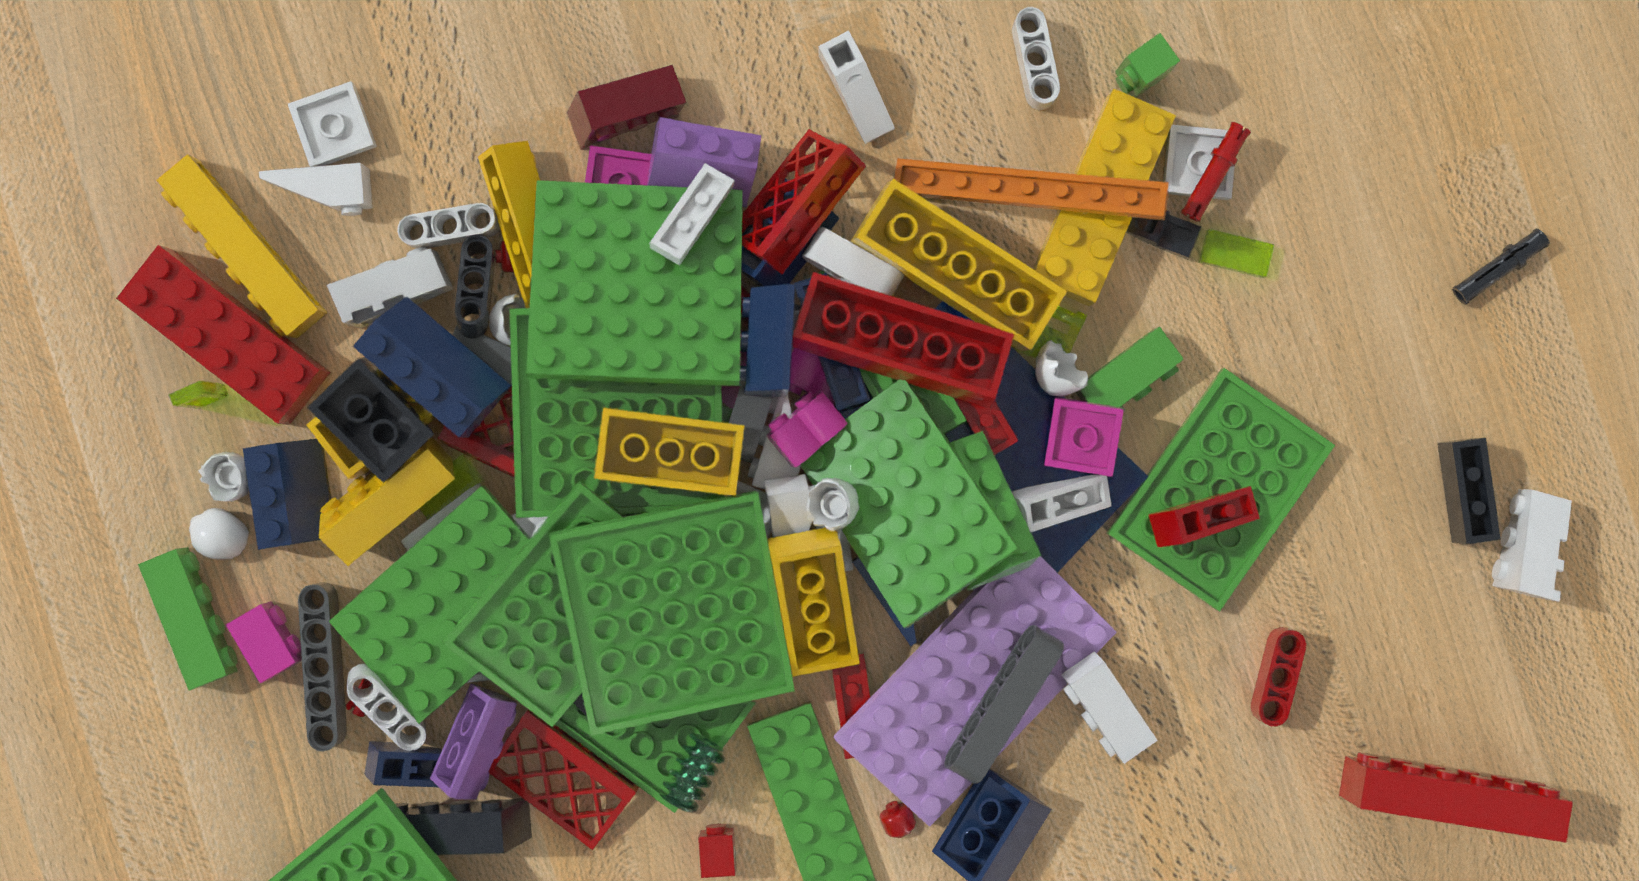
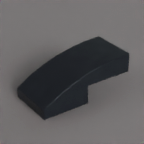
(1169, 234)

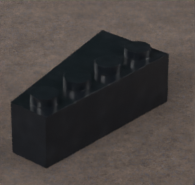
(471, 826)

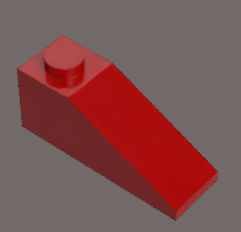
(1203, 517)

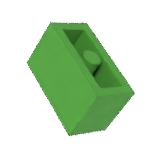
(1146, 66)

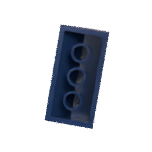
(432, 367)

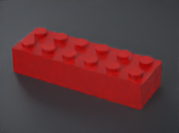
(223, 335)
(902, 340)
(1456, 797)

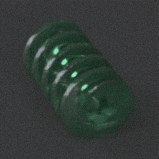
(694, 773)

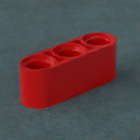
(1284, 692)

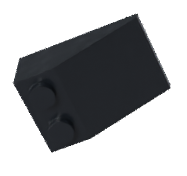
(371, 418)

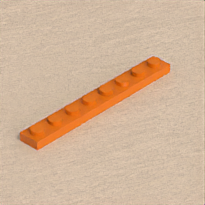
(1034, 188)

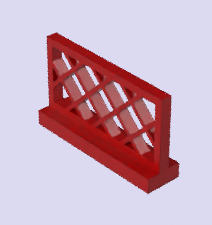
(808, 205)
(482, 449)
(583, 760)

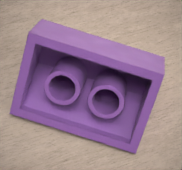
(685, 147)
(473, 743)

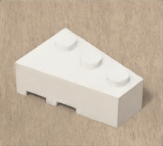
(374, 291)
(1532, 545)

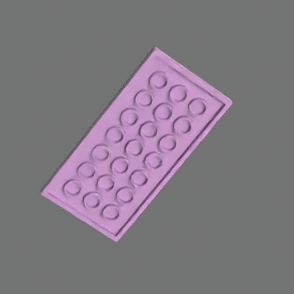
(925, 704)

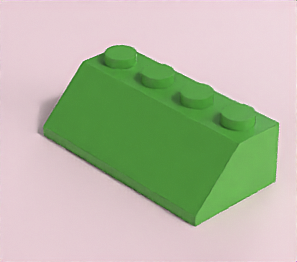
(984, 468)

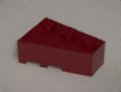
(625, 105)

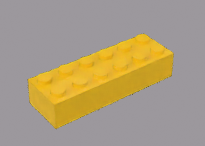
(1085, 244)
(958, 265)

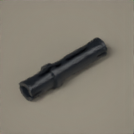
(1512, 258)

